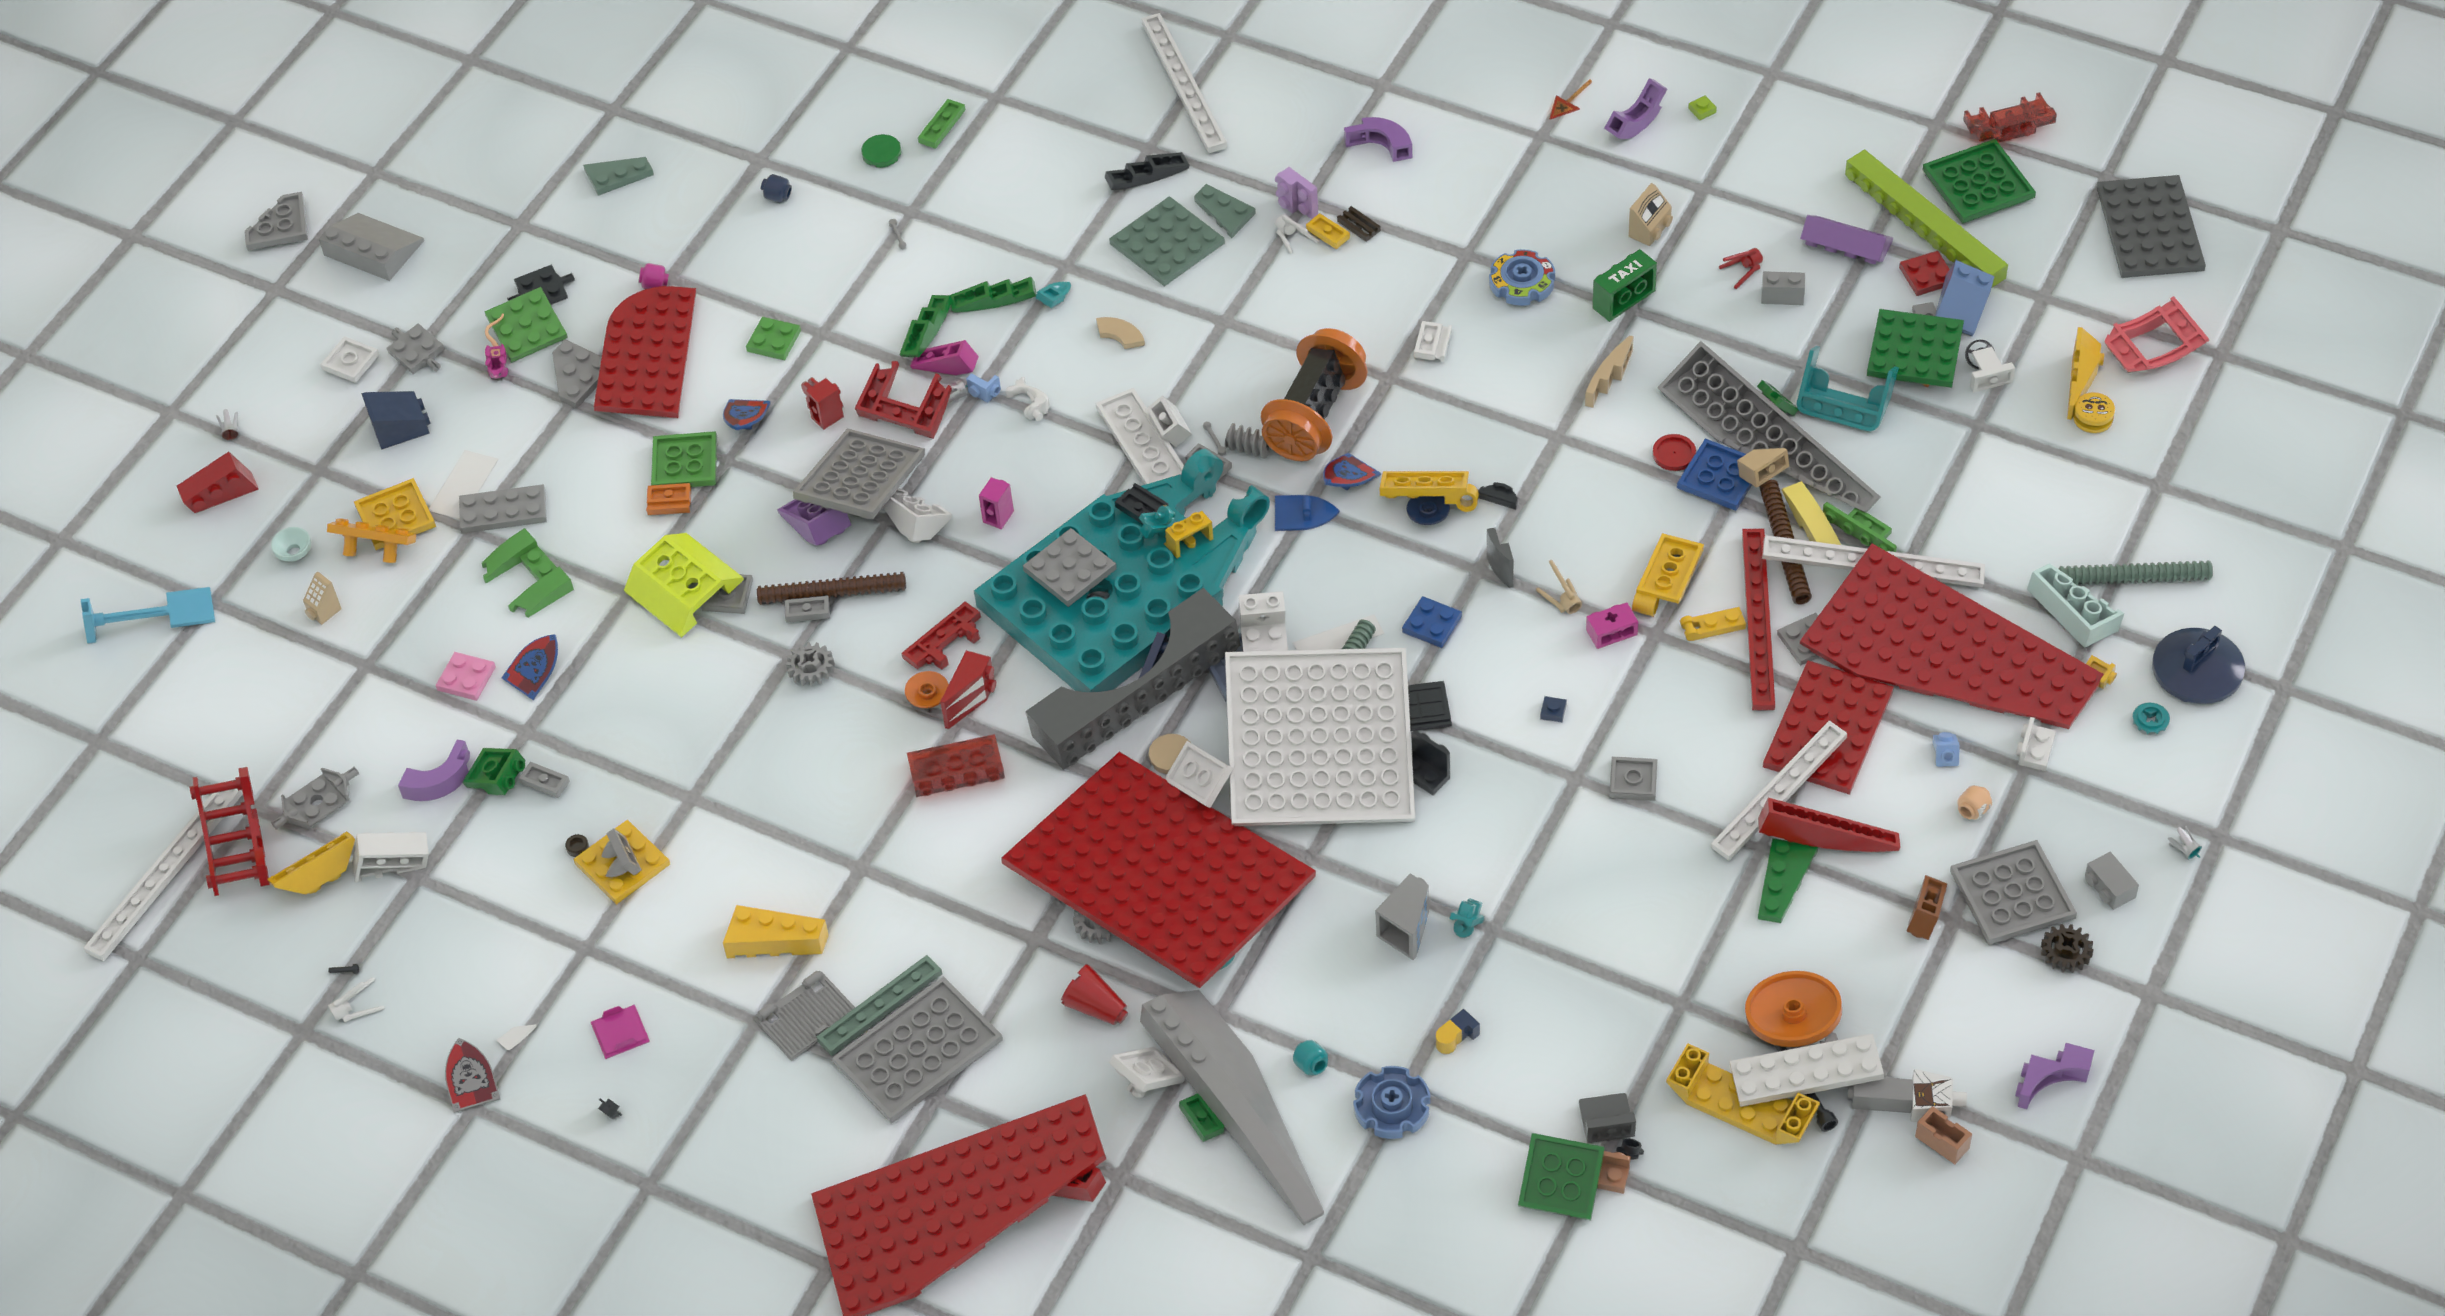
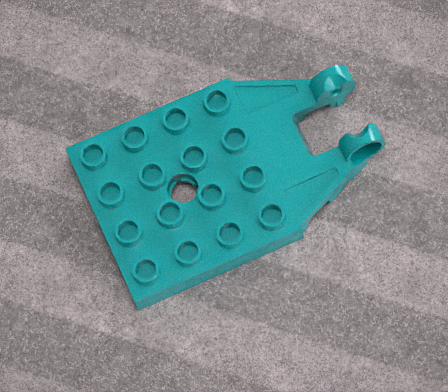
(1106, 641)

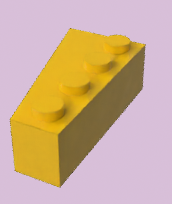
(773, 933)

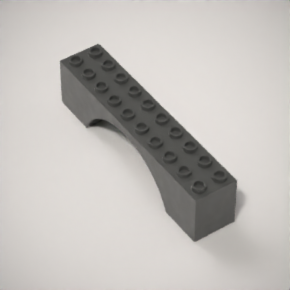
(1077, 722)

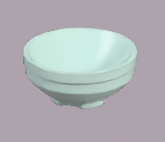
(291, 538)

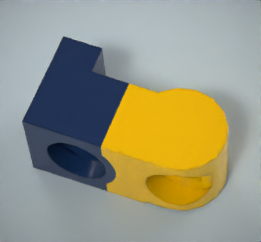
(1456, 1031)

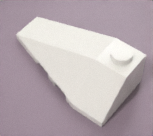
(915, 517)

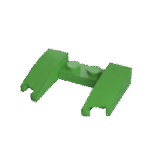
(551, 582)

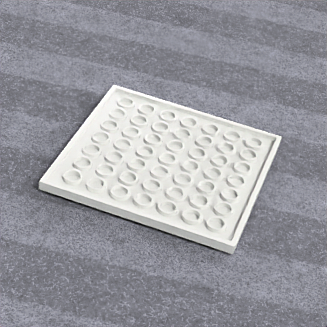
(1319, 737)

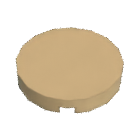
(1165, 751)

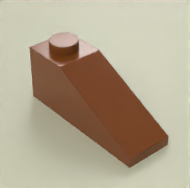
(1927, 908)

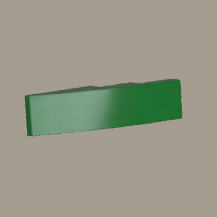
(987, 297)
(926, 327)

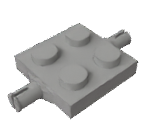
(415, 348)

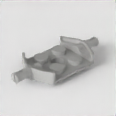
(329, 787)

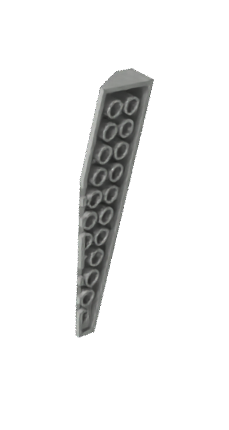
(1749, 421)
(1233, 1088)

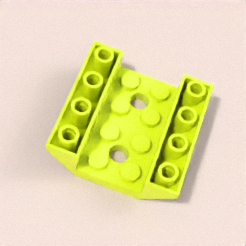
(665, 588)

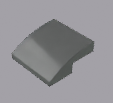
(1500, 558)

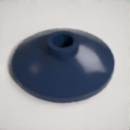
(1427, 509)

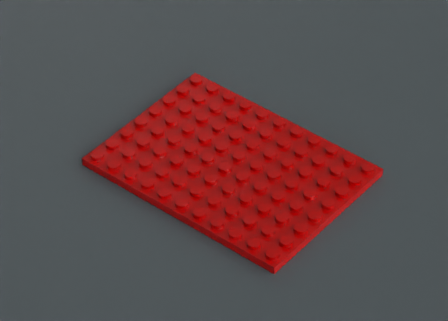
(1159, 869)

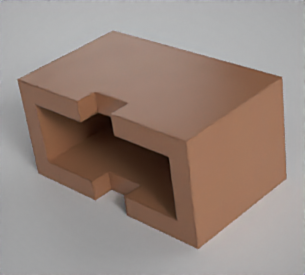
(1942, 1135)

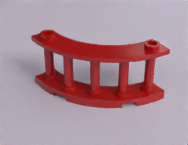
(250, 832)

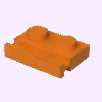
(668, 499)

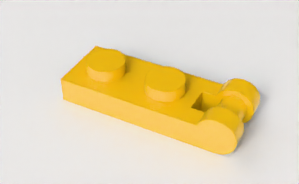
(1713, 624)

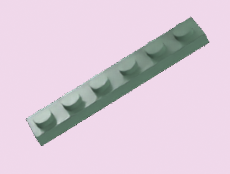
(879, 1005)

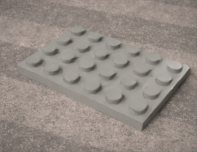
(859, 474)
(917, 1049)

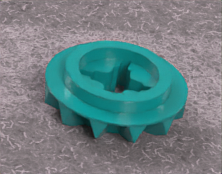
(2151, 710)

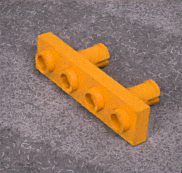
(381, 533)

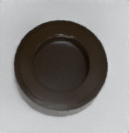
(576, 845)

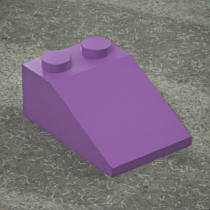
(814, 521)

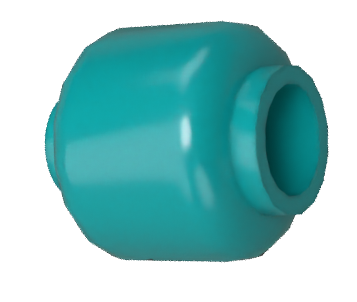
(1310, 1057)

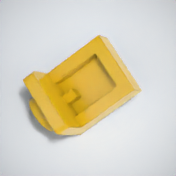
(2106, 669)

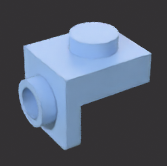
(982, 389)
(1946, 749)

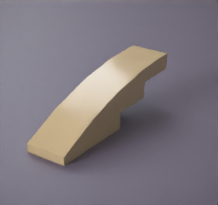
(1611, 368)

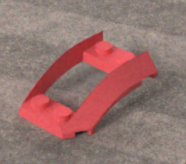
(2177, 319)

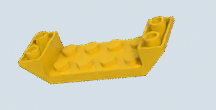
(1715, 1093)

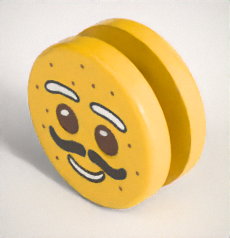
(2094, 412)

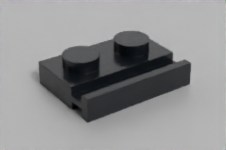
(1138, 501)

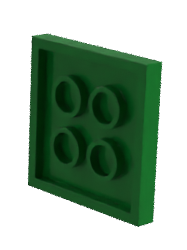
(1561, 1176)

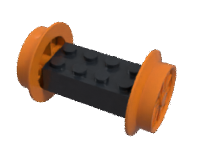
(1297, 423)

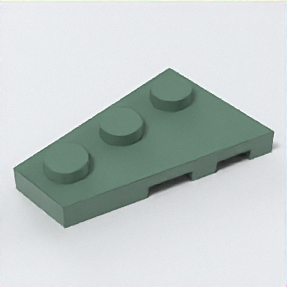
(618, 173)
(1225, 209)

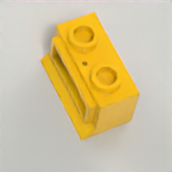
(1185, 529)

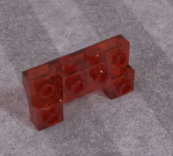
(2011, 121)

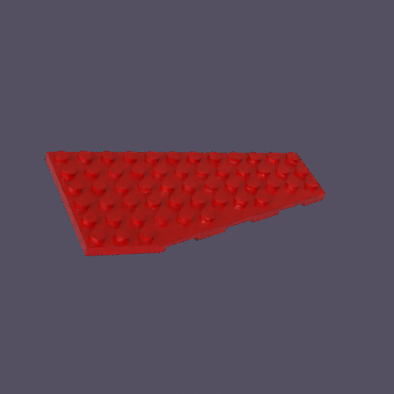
(1932, 640)
(937, 1209)

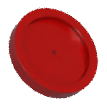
(1673, 452)

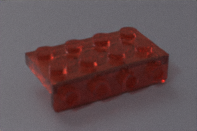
(955, 765)

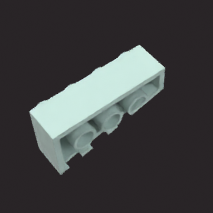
(2073, 606)

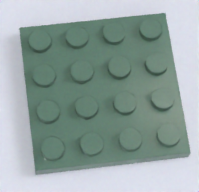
(1167, 241)

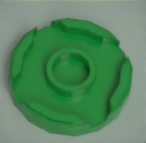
(881, 150)

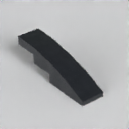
(1151, 170)

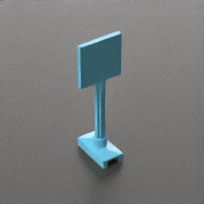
(183, 608)

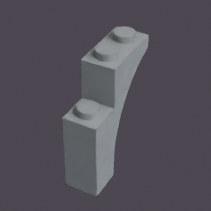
(1880, 1095)

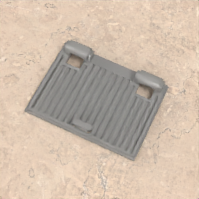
(804, 1015)

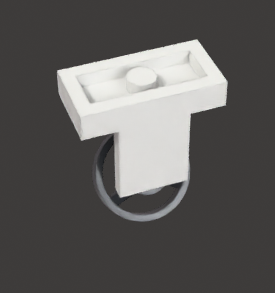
(1991, 371)

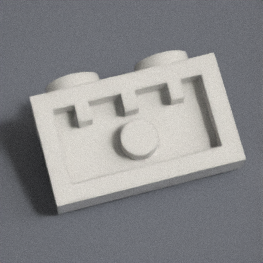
(2036, 747)

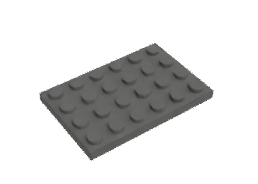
(2150, 226)

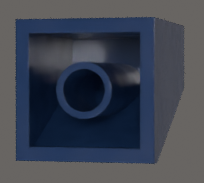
(396, 416)

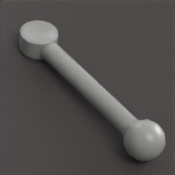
(893, 223)
(1221, 450)

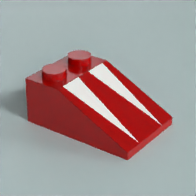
(968, 687)

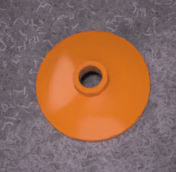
(923, 683)

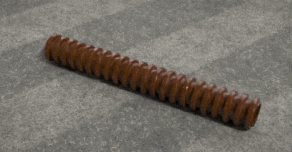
(1781, 527)
(832, 588)

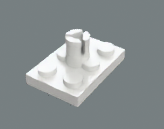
(1198, 774)
(1146, 1070)

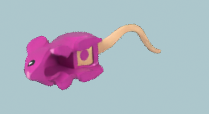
(496, 355)

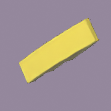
(1809, 514)

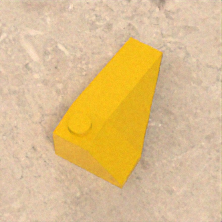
(2084, 366)

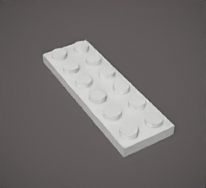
(1139, 437)
(1806, 1070)

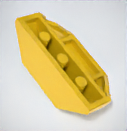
(317, 867)

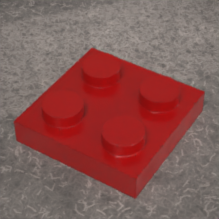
(1925, 272)

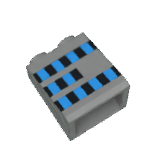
(1404, 916)

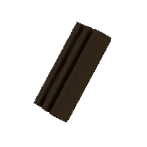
(1361, 222)

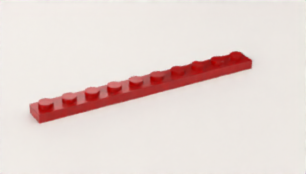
(1758, 620)

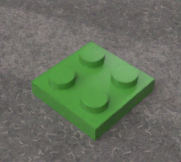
(773, 338)

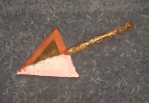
(1563, 106)

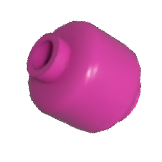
(653, 276)

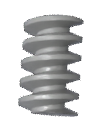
(1246, 441)

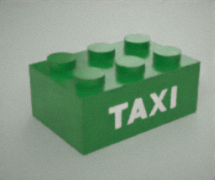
(1624, 285)

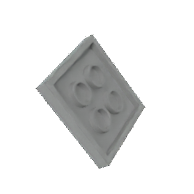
(1069, 567)

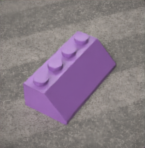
(1845, 238)

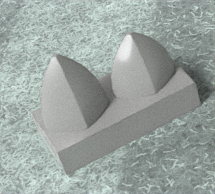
(625, 859)

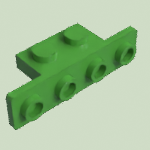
(1861, 526)

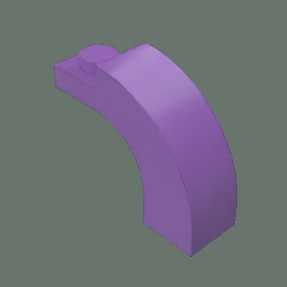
(1640, 114)
(1381, 132)
(439, 782)

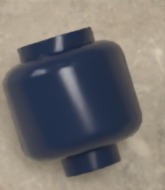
(776, 188)

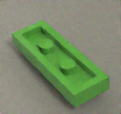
(941, 123)

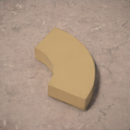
(1121, 331)

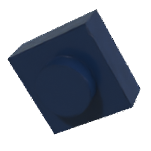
(1553, 709)

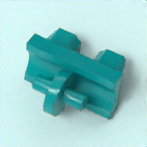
(1157, 521)
(1467, 917)

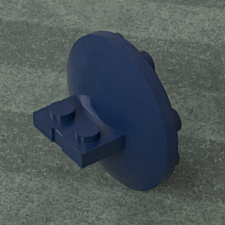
(2198, 665)

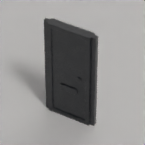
(1428, 706)

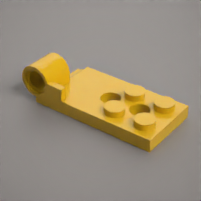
(1431, 483)
(1664, 584)

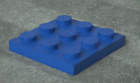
(1715, 475)

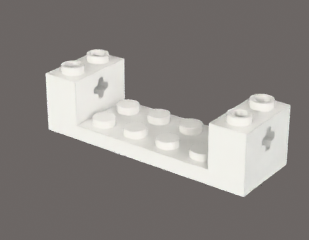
(1265, 632)

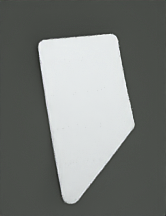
(515, 1036)

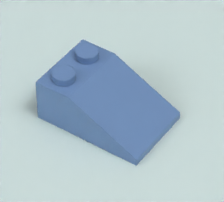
(1964, 295)

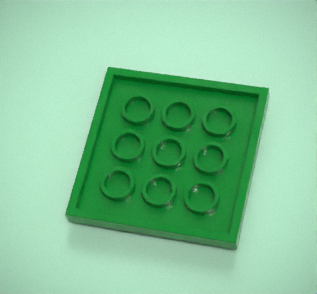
(1979, 181)
(1917, 344)

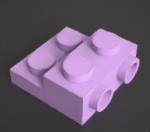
(1296, 193)

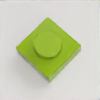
(1702, 107)

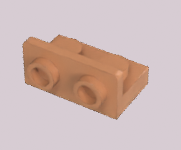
(1614, 1172)

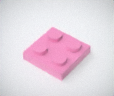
(465, 676)

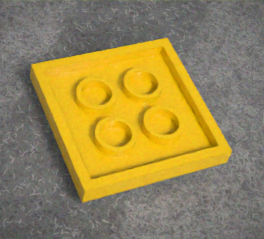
(396, 507)
(618, 888)

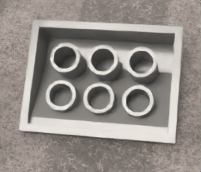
(369, 245)

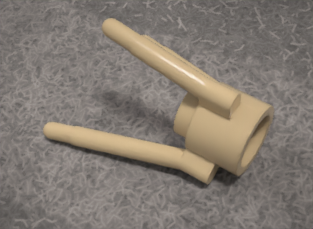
(1569, 599)

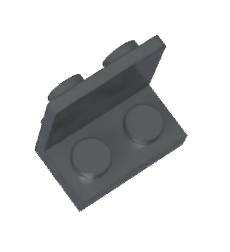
(1607, 1118)

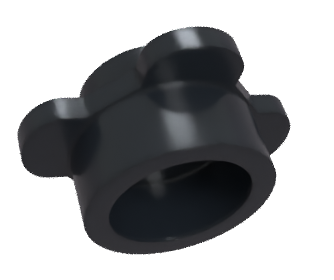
(609, 1108)
(1631, 1148)

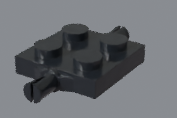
(548, 280)

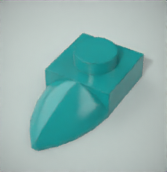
(1053, 293)

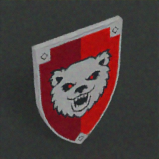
(469, 1077)

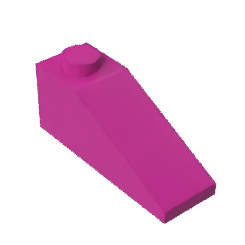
(950, 359)

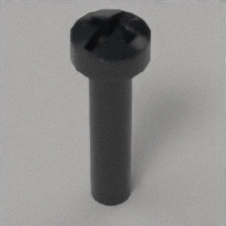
(355, 969)

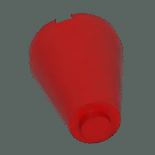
(1094, 997)

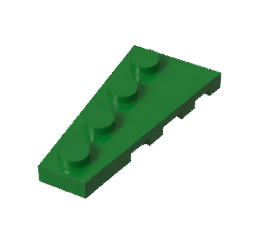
(1783, 877)

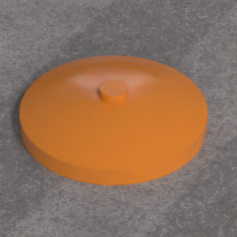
(1793, 1008)

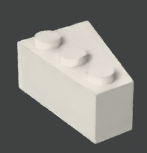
(389, 852)

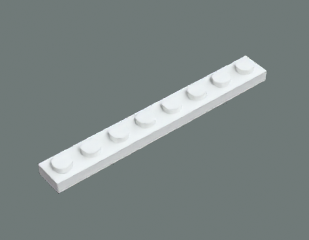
(1780, 788)

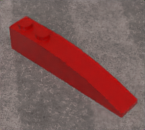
(1823, 829)

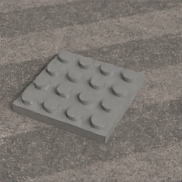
(2013, 892)

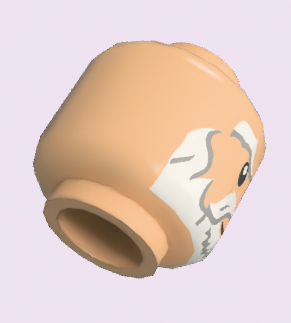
(1974, 802)

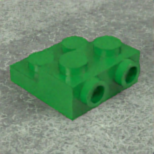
(495, 770)

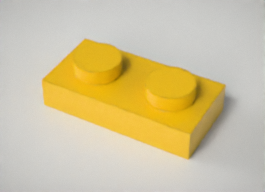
(1328, 231)

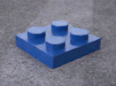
(1431, 622)

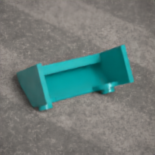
(1840, 407)

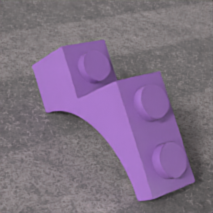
(2070, 1065)

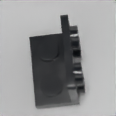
(1429, 762)

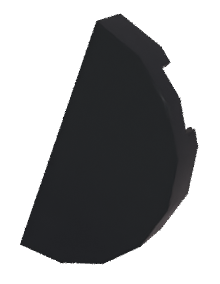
(1499, 494)

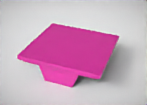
(619, 1030)

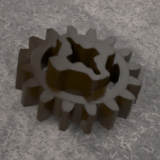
(2067, 948)

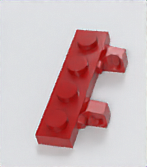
(929, 646)

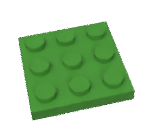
(527, 324)
(685, 459)

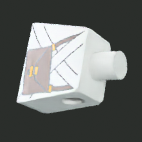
(1934, 1091)

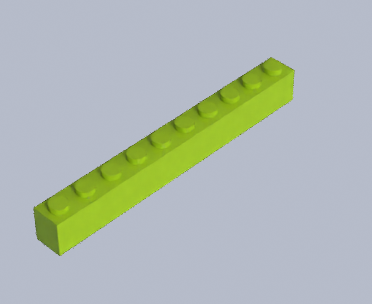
(1922, 215)

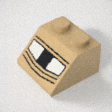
(1649, 216)

